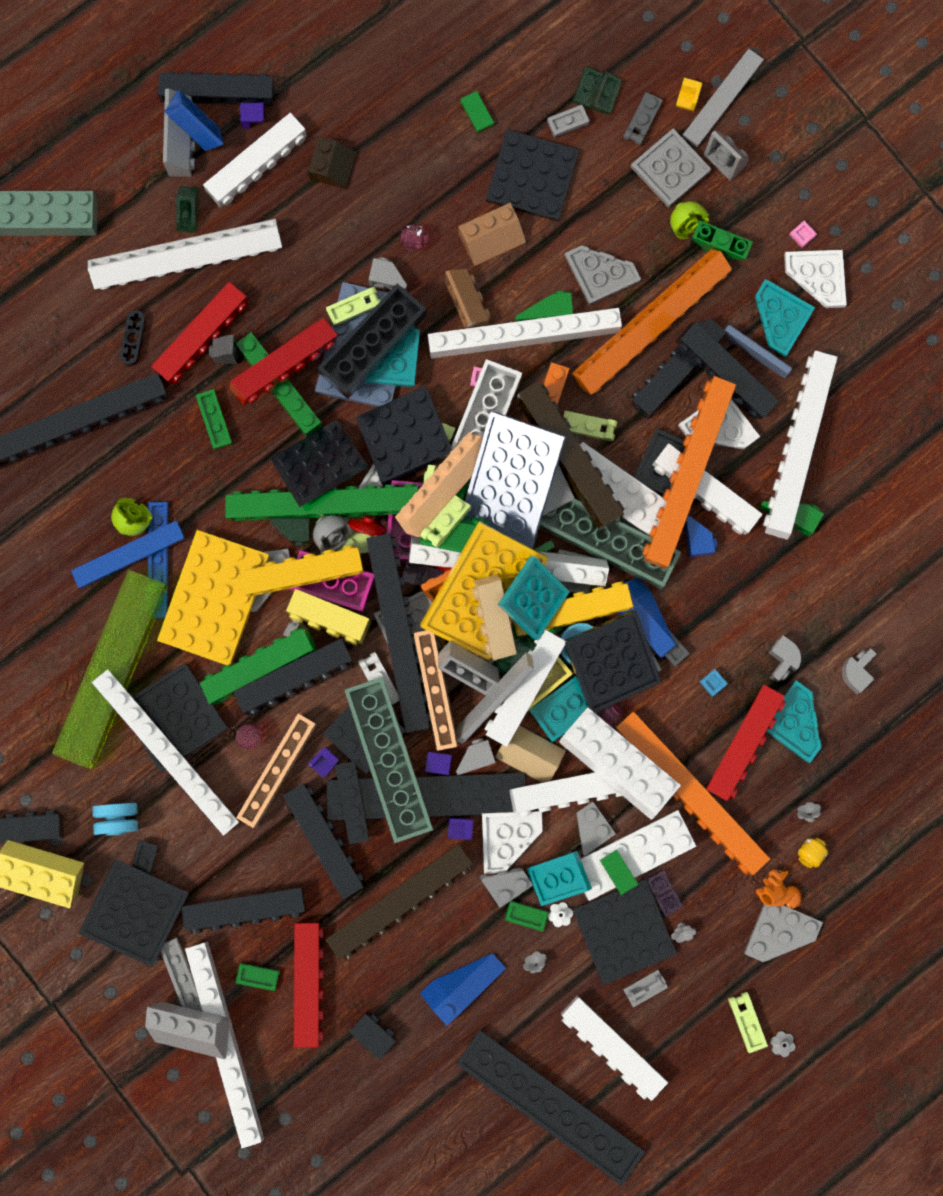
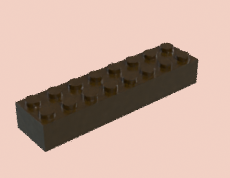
(573, 462)
(400, 900)

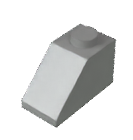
(385, 275)
(476, 757)

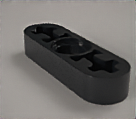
(130, 324)

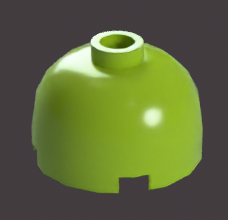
(686, 218)
(130, 517)

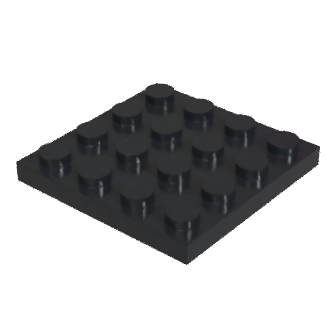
(532, 175)
(404, 435)
(318, 463)
(612, 661)
(180, 712)
(133, 912)
(624, 932)

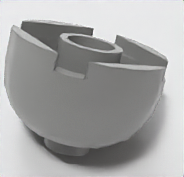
(331, 532)

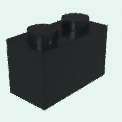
(373, 1034)

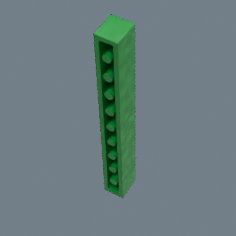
(333, 502)

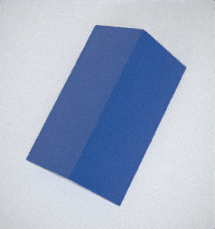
(194, 121)

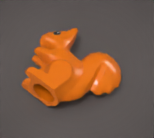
(776, 893)

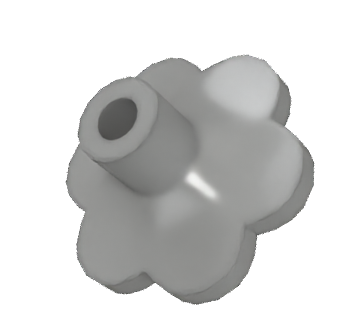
(809, 811)
(683, 933)
(535, 962)
(778, 1041)

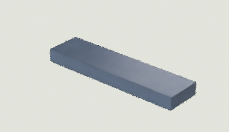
(757, 351)

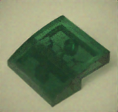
(597, 90)

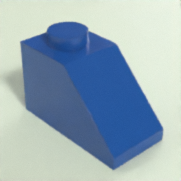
(699, 539)

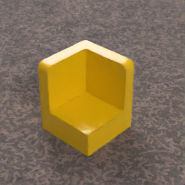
(689, 94)

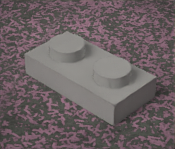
(568, 121)

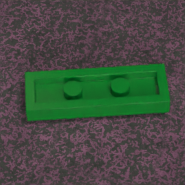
(214, 419)

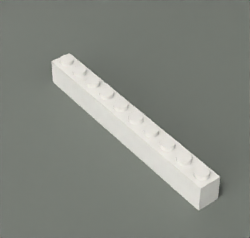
(184, 254)
(524, 333)
(800, 445)
(562, 566)
(165, 752)
(232, 1067)

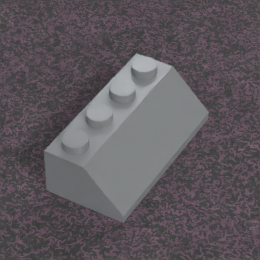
(177, 145)
(188, 1029)

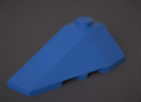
(651, 619)
(457, 989)

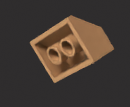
(492, 234)
(466, 298)

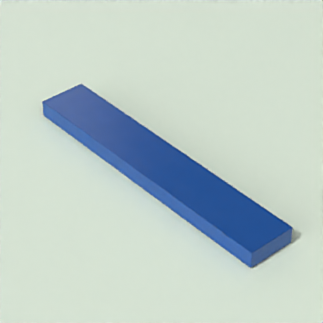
(128, 554)
(159, 562)

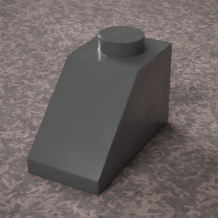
(224, 350)

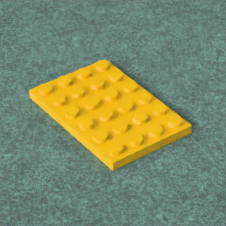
(210, 599)
(454, 607)

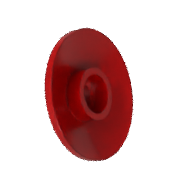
(367, 525)

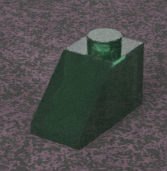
(187, 209)
(295, 530)
(506, 663)

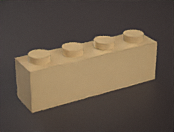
(495, 621)

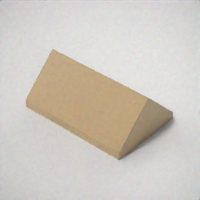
(531, 755)

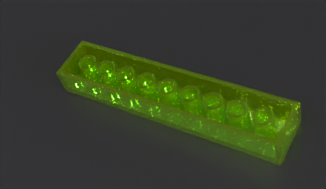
(119, 653)

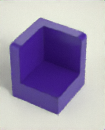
(251, 113)
(324, 762)
(438, 763)
(460, 829)

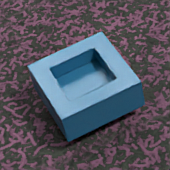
(713, 682)

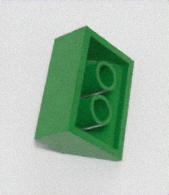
(459, 536)

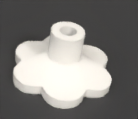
(559, 908)

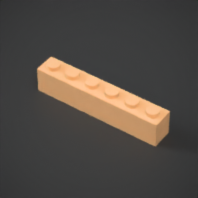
(440, 486)
(435, 690)
(276, 771)

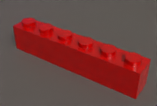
(200, 333)
(283, 362)
(745, 743)
(307, 984)

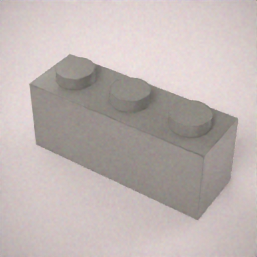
(468, 668)

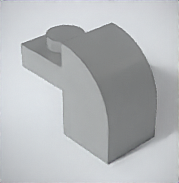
(788, 655)
(853, 672)

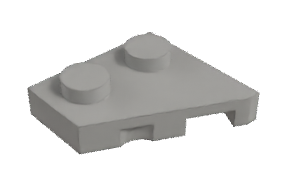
(592, 828)
(506, 885)

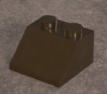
(331, 163)

